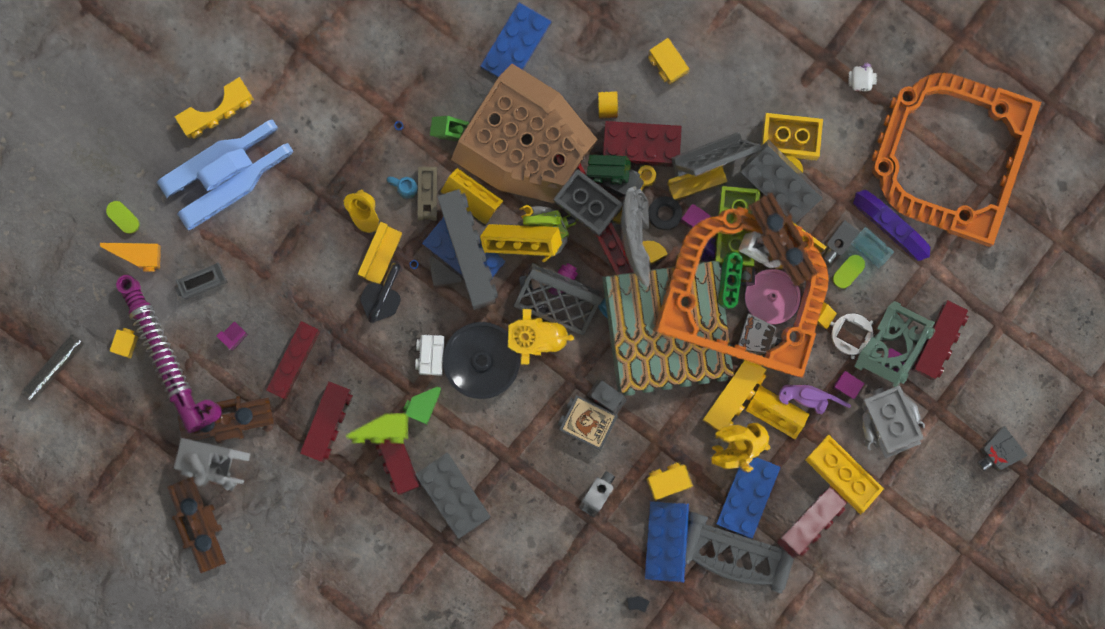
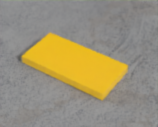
(844, 474)

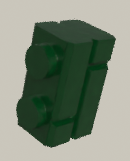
(608, 169)

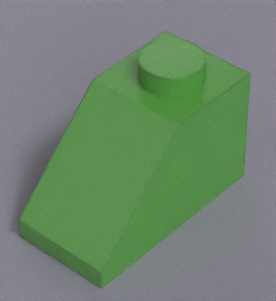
(448, 128)
(422, 405)

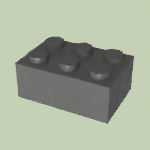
(588, 203)

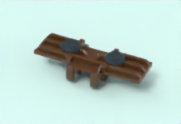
(771, 221)
(229, 426)
(202, 521)

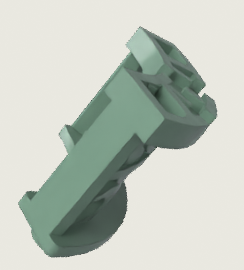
(875, 363)

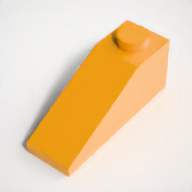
(139, 254)

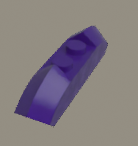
(892, 225)

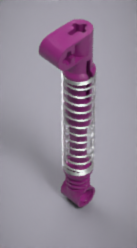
(169, 371)

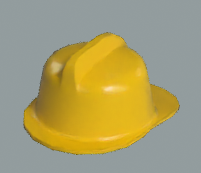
(362, 210)

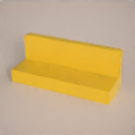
(690, 184)
(480, 200)
(380, 253)
(781, 416)

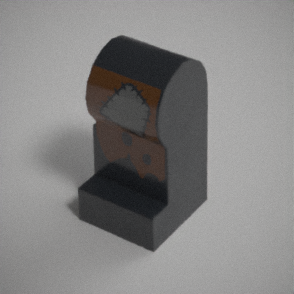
(747, 276)

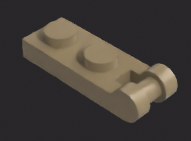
(427, 193)

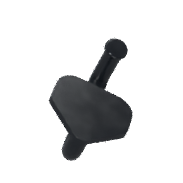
(380, 300)

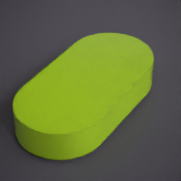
(123, 217)
(542, 221)
(848, 271)

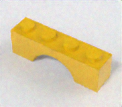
(235, 97)

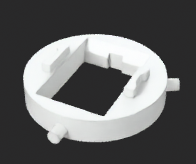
(857, 320)

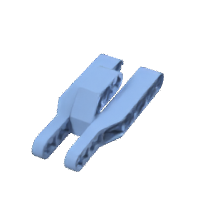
(218, 165)

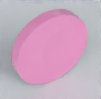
(772, 297)

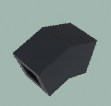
(637, 603)

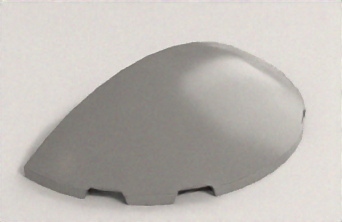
(634, 220)

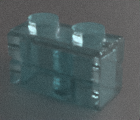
(872, 247)

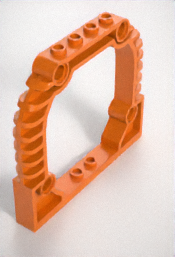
(1018, 116)
(678, 320)

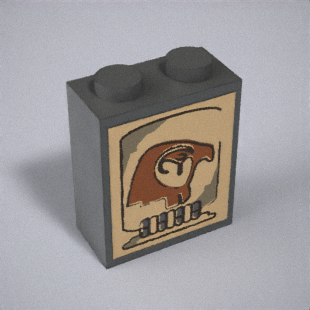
(587, 422)

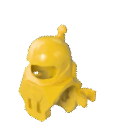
(536, 336)
(743, 445)

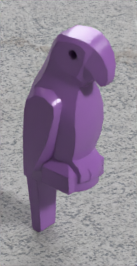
(808, 396)

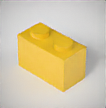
(668, 61)

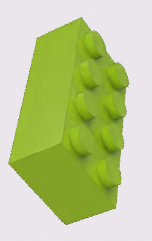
(728, 243)

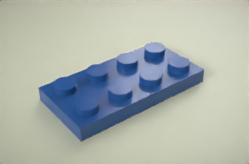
(516, 40)
(441, 245)
(748, 497)
(667, 541)

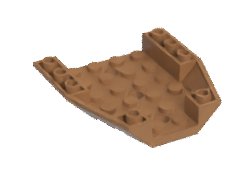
(497, 150)

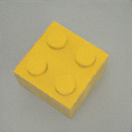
(668, 482)

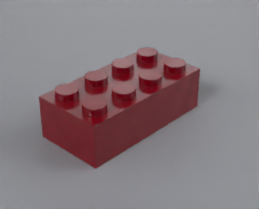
(643, 142)

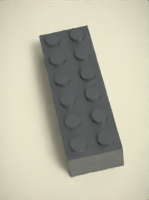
(468, 254)

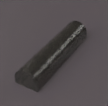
(52, 367)

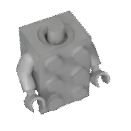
(892, 420)
(208, 463)

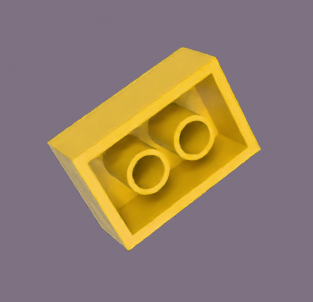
(793, 135)

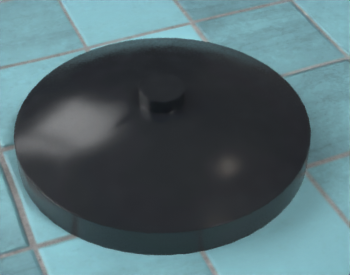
(480, 361)

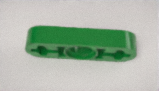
(737, 279)

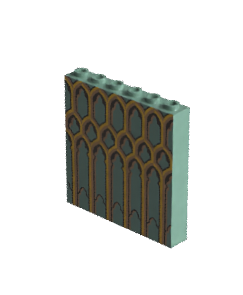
(654, 359)

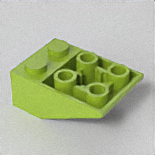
(387, 427)

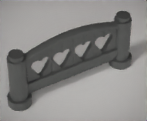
(778, 559)

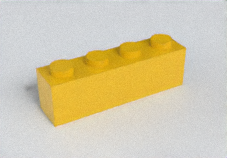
(521, 239)
(734, 394)

